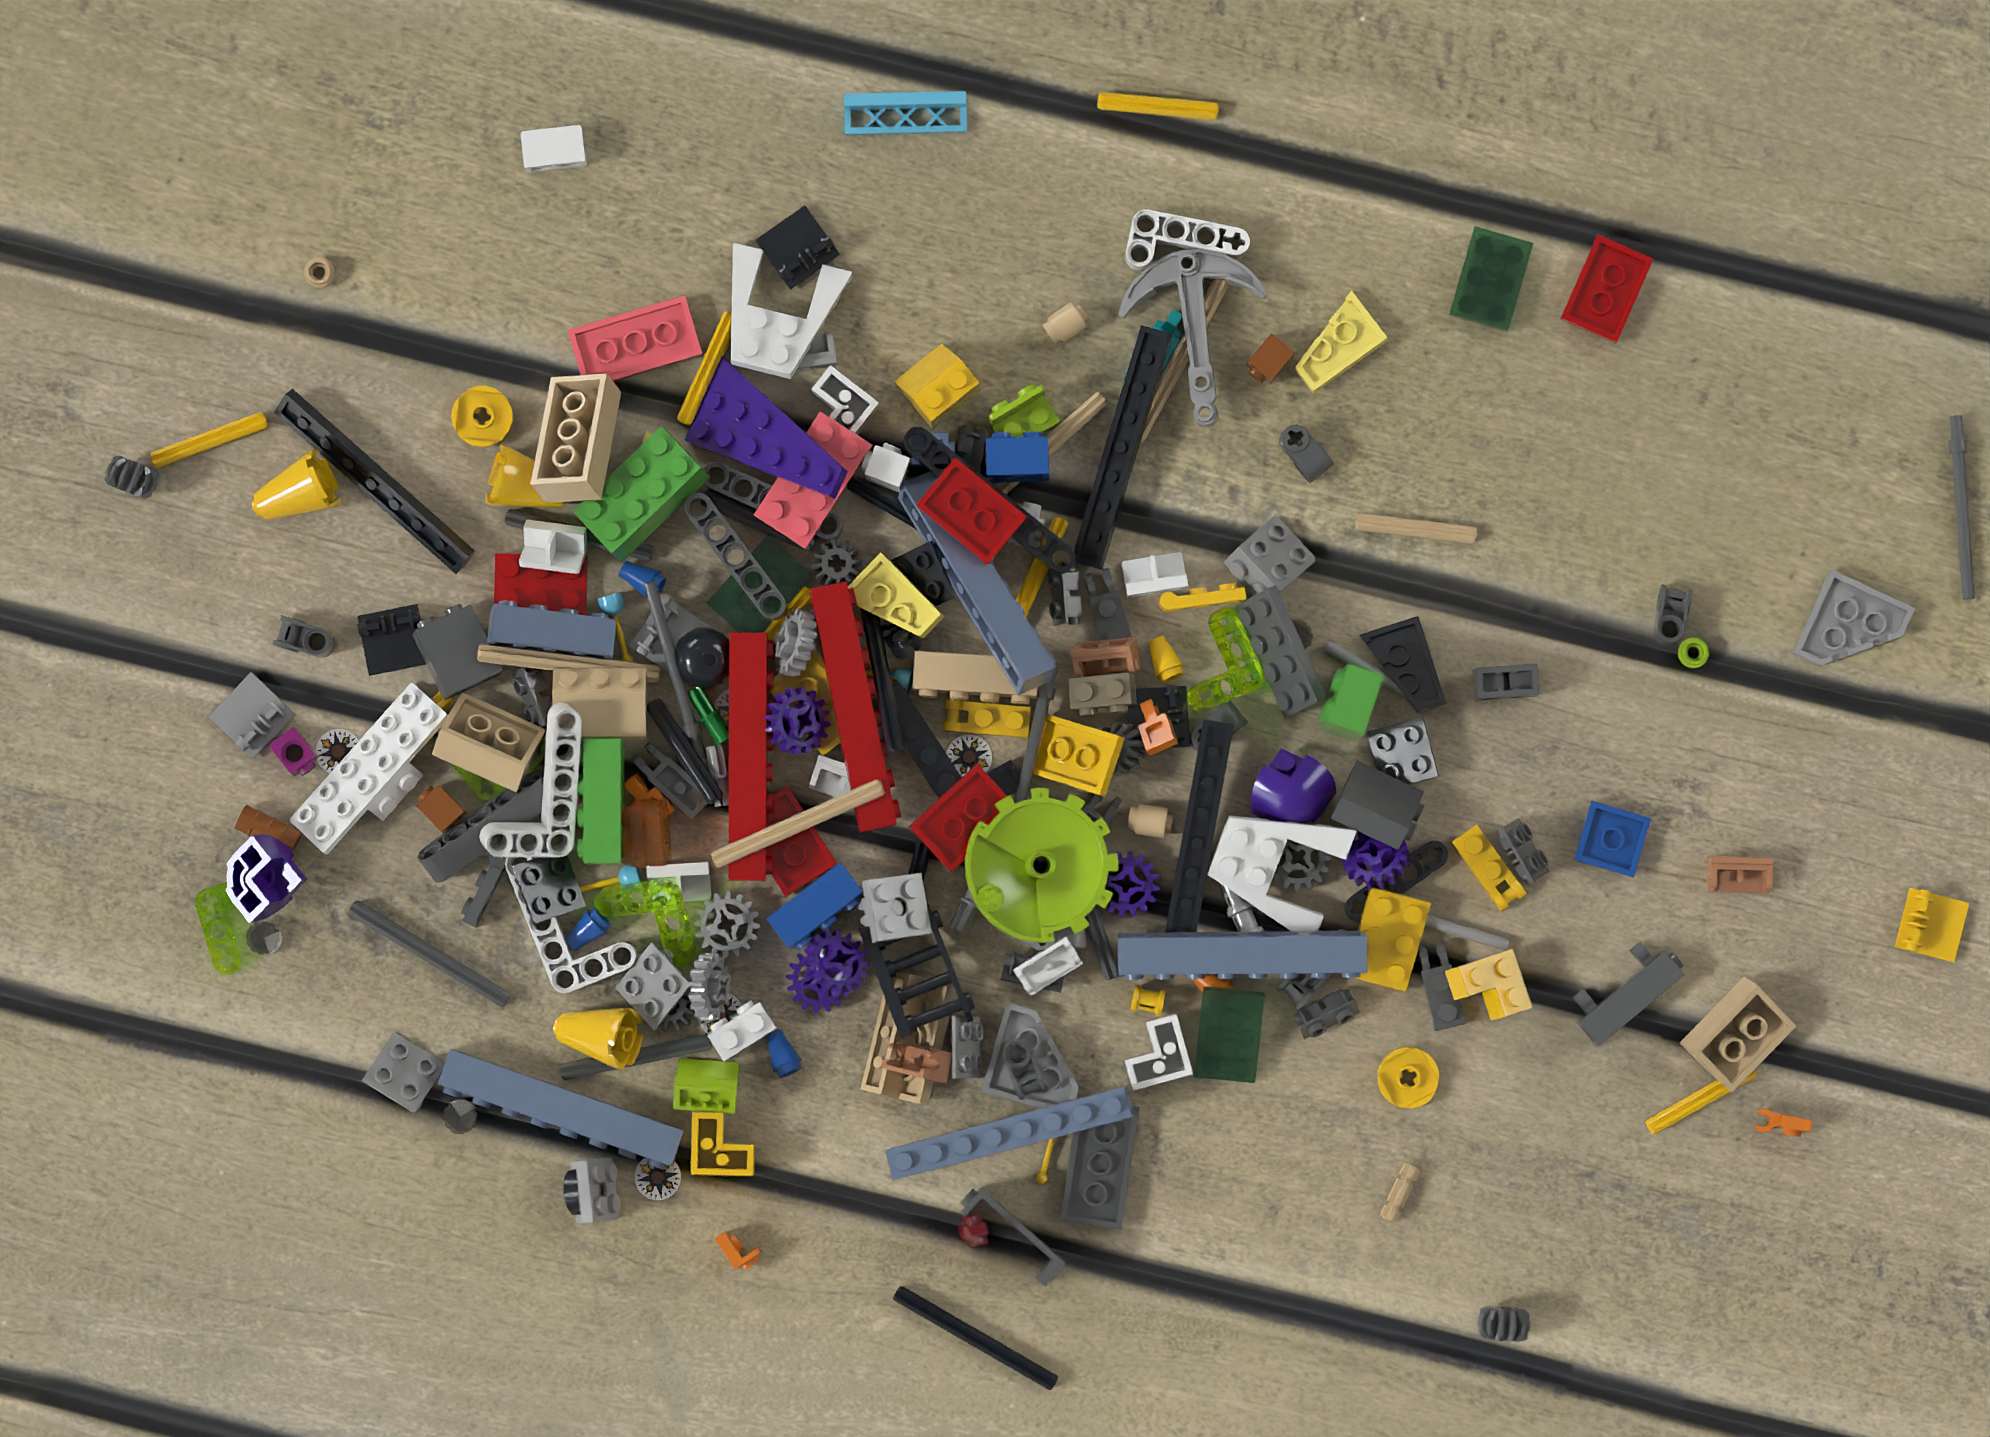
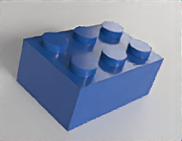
(816, 907)

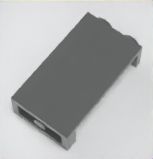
(1052, 1267)

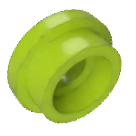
(1703, 652)

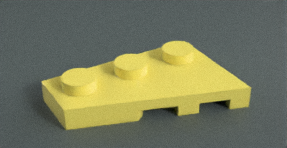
(1341, 345)
(893, 597)

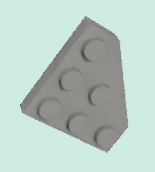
(1849, 620)
(1027, 1026)

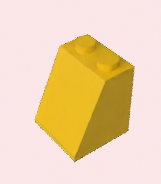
(938, 385)

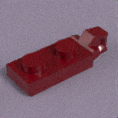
(973, 1230)

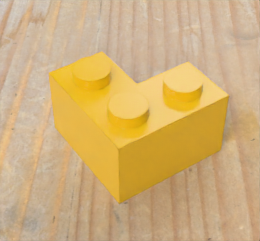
(1497, 980)
(710, 1152)

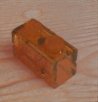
(647, 832)

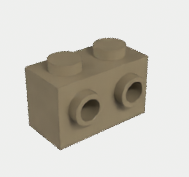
(1101, 692)

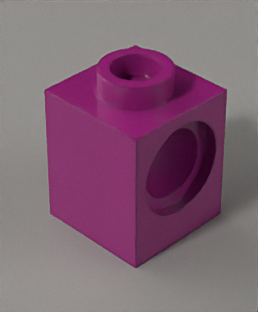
(282, 746)

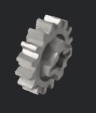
(795, 642)
(740, 920)
(709, 987)

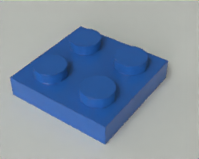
(1612, 839)

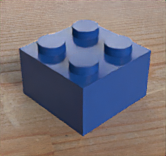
(1017, 458)

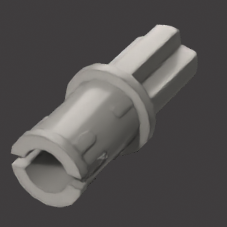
(719, 771)
(964, 914)

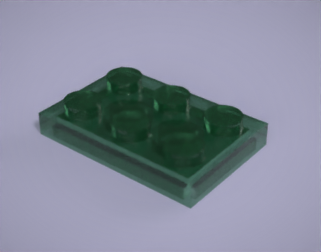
(1490, 279)
(782, 569)
(1229, 1034)

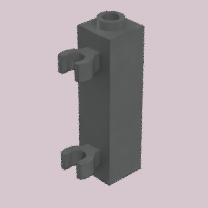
(1630, 997)

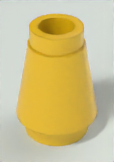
(1165, 660)

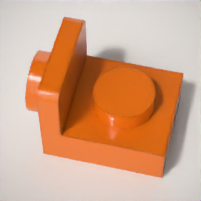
(732, 1246)

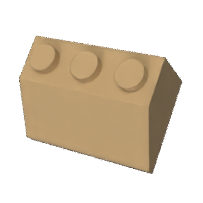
(607, 699)
(488, 742)
(1738, 1034)

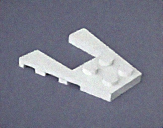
(771, 339)
(1250, 856)

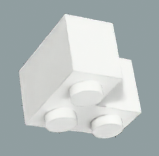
(850, 403)
(1168, 1059)

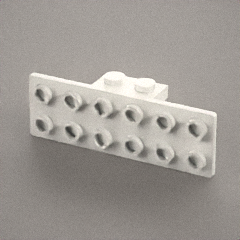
(374, 771)

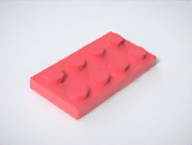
(636, 340)
(801, 511)

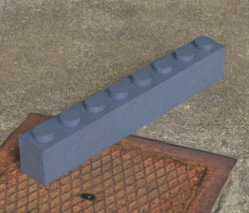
(984, 597)
(1242, 953)
(562, 1108)
(1010, 1133)

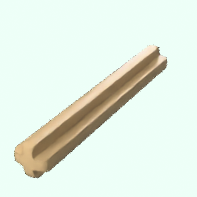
(1416, 528)

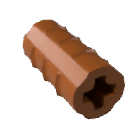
(256, 822)

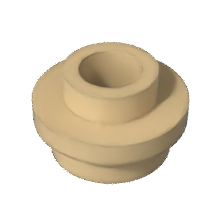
(314, 264)

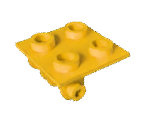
(1931, 924)

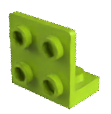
(1025, 414)
(706, 1085)

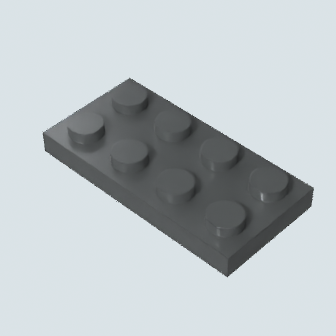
(1280, 651)
(1099, 1174)

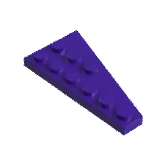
(754, 431)

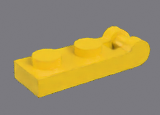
(1201, 598)
(988, 719)
(1488, 867)

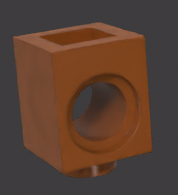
(1269, 360)
(440, 807)

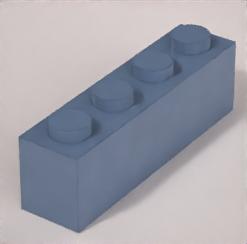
(551, 630)

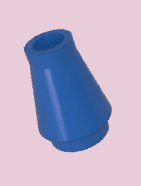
(638, 575)
(588, 928)
(782, 1054)

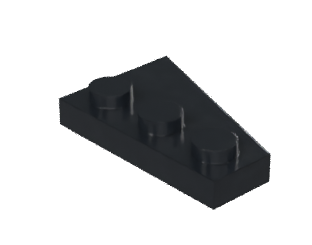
(1408, 662)

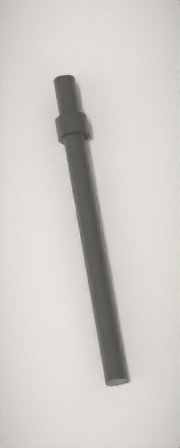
(1958, 448)
(1045, 694)
(691, 727)

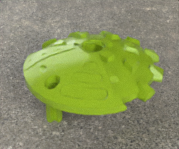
(1003, 872)

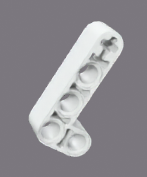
(1189, 240)

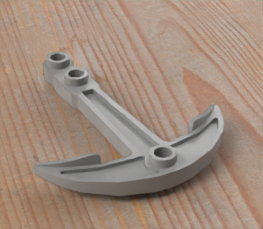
(1191, 292)

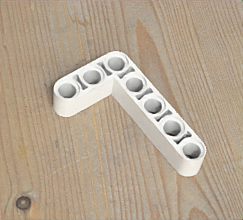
(552, 796)
(566, 961)

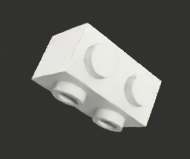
(886, 467)
(742, 1031)

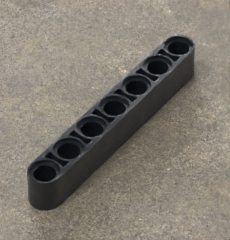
(1053, 542)

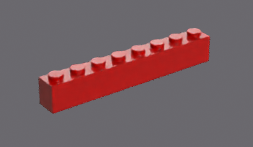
(852, 702)
(749, 749)

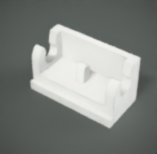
(829, 777)
(1048, 966)

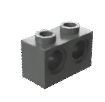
(1505, 682)

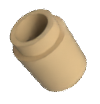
(1066, 323)
(1150, 820)

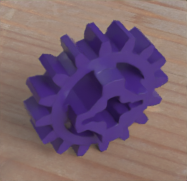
(795, 721)
(1375, 861)
(1146, 886)
(834, 974)
(799, 986)

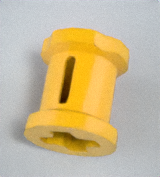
(1147, 1000)

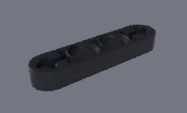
(1401, 885)

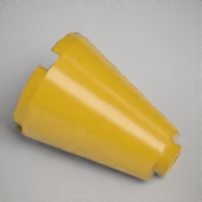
(511, 481)
(299, 489)
(602, 1034)

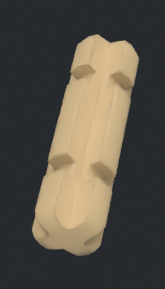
(1400, 1192)

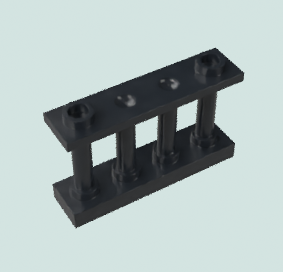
(898, 997)

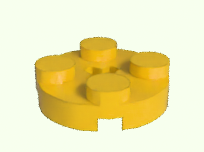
(471, 403)
(1425, 1082)

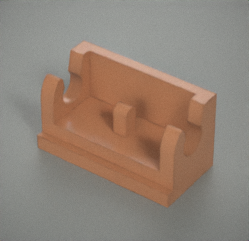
(1105, 657)
(1739, 874)
(920, 1062)

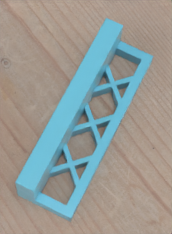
(905, 101)

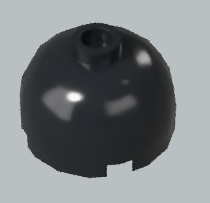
(703, 657)

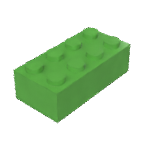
(642, 494)
(1351, 702)
(602, 801)

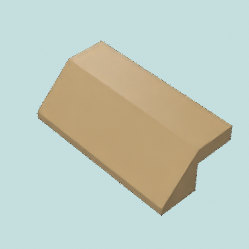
(930, 1035)

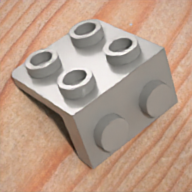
(1269, 558)

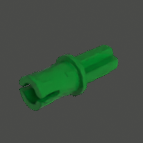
(709, 714)

